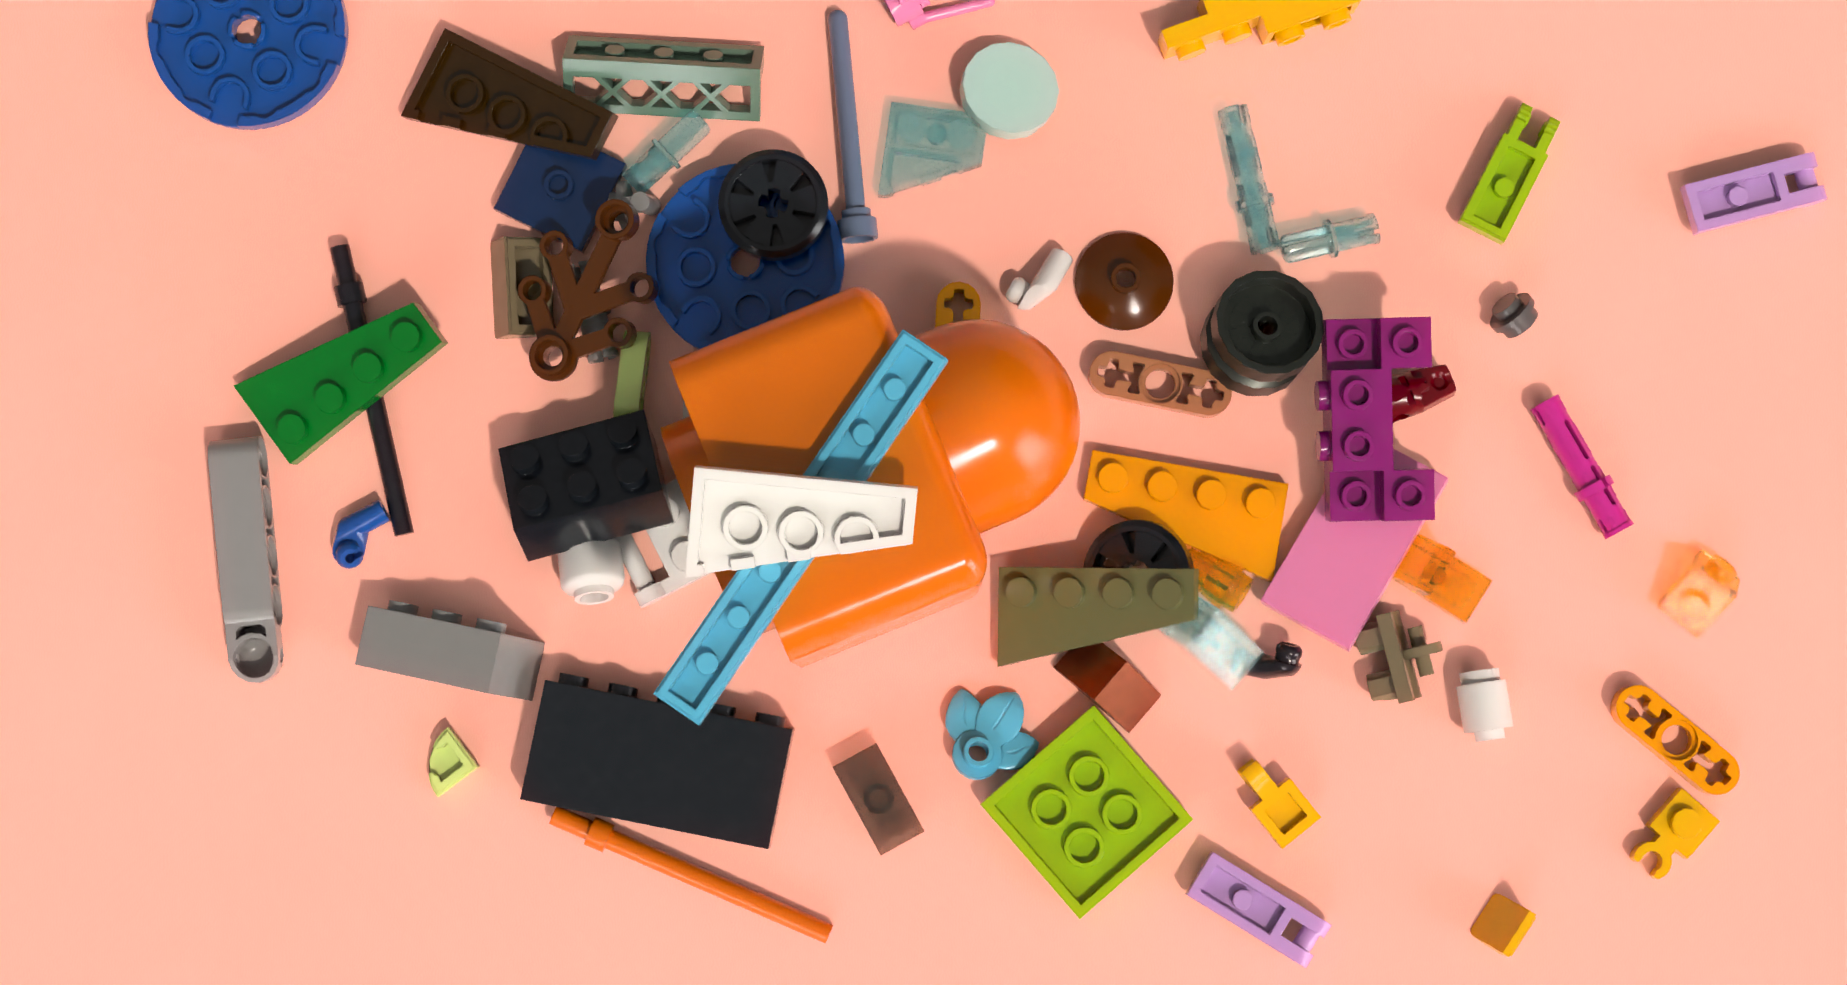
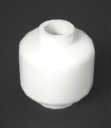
(592, 571)

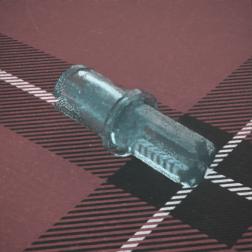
(667, 152)
(1330, 238)

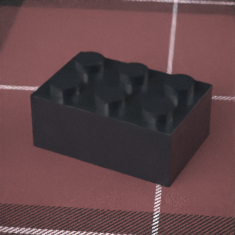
(585, 485)

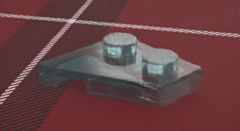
(928, 145)

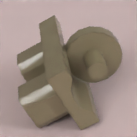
(1401, 679)

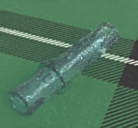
(1246, 167)

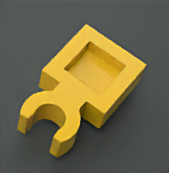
(1679, 828)

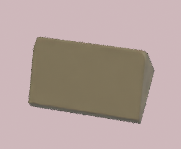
(510, 263)

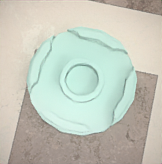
(1009, 90)

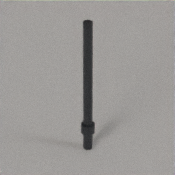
(351, 297)

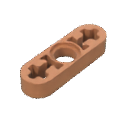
(1125, 366)

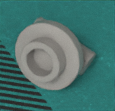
(640, 201)

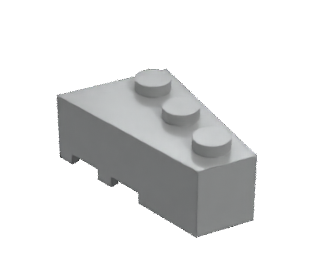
(449, 652)

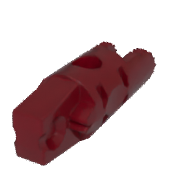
(1420, 390)

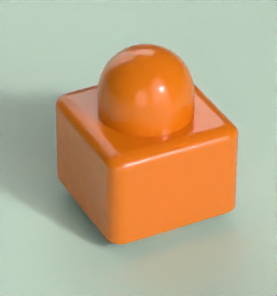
(978, 447)

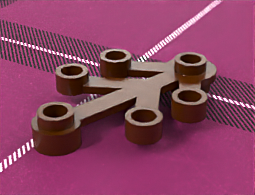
(581, 297)

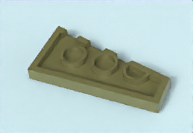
(1072, 608)

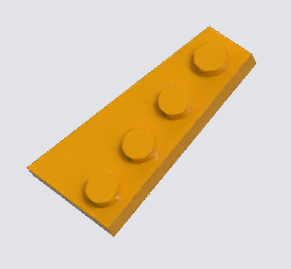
(1208, 509)

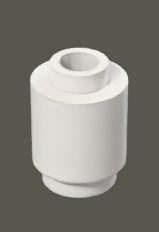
(1484, 704)

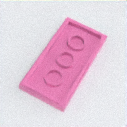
(1342, 568)

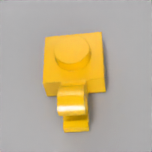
(1280, 807)

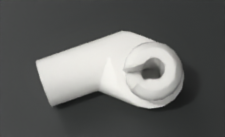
(1044, 283)

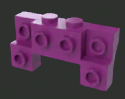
(1359, 419)

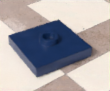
(559, 192)

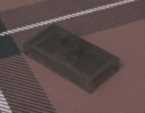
(878, 799)

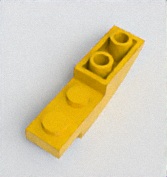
(1233, 20)

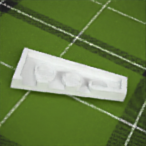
(778, 517)

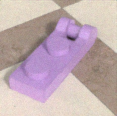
(1751, 193)
(1256, 908)

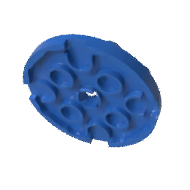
(248, 83)
(695, 274)

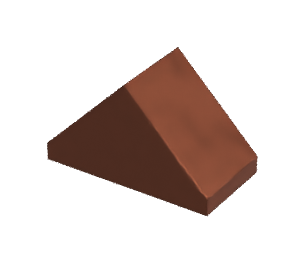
(1109, 683)

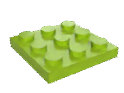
(1086, 812)

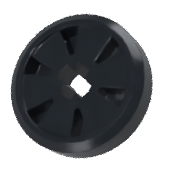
(749, 223)
(1137, 543)

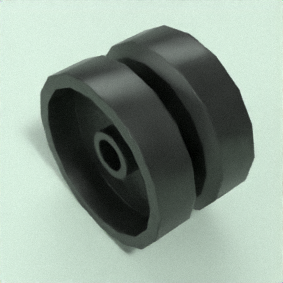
(1261, 333)

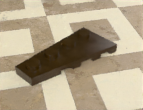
(497, 99)

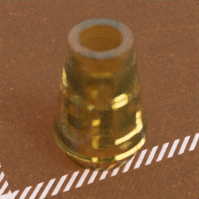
(1221, 581)

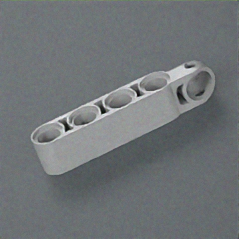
(247, 556)

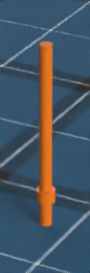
(600, 835)

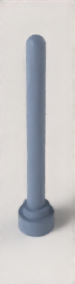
(856, 222)

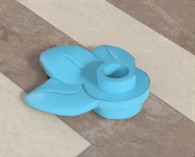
(991, 726)

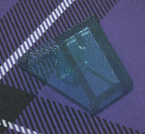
(1216, 644)

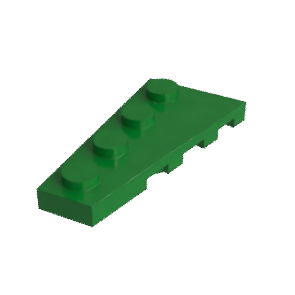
(332, 384)

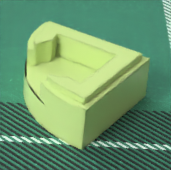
(449, 762)

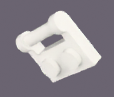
(671, 546)

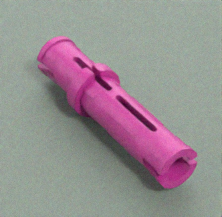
(1586, 474)

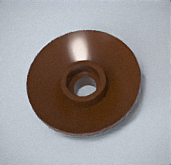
(1121, 306)

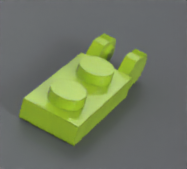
(1507, 179)

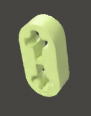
(632, 375)

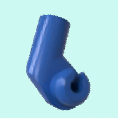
(353, 533)

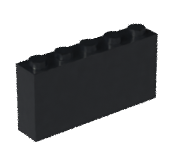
(656, 765)

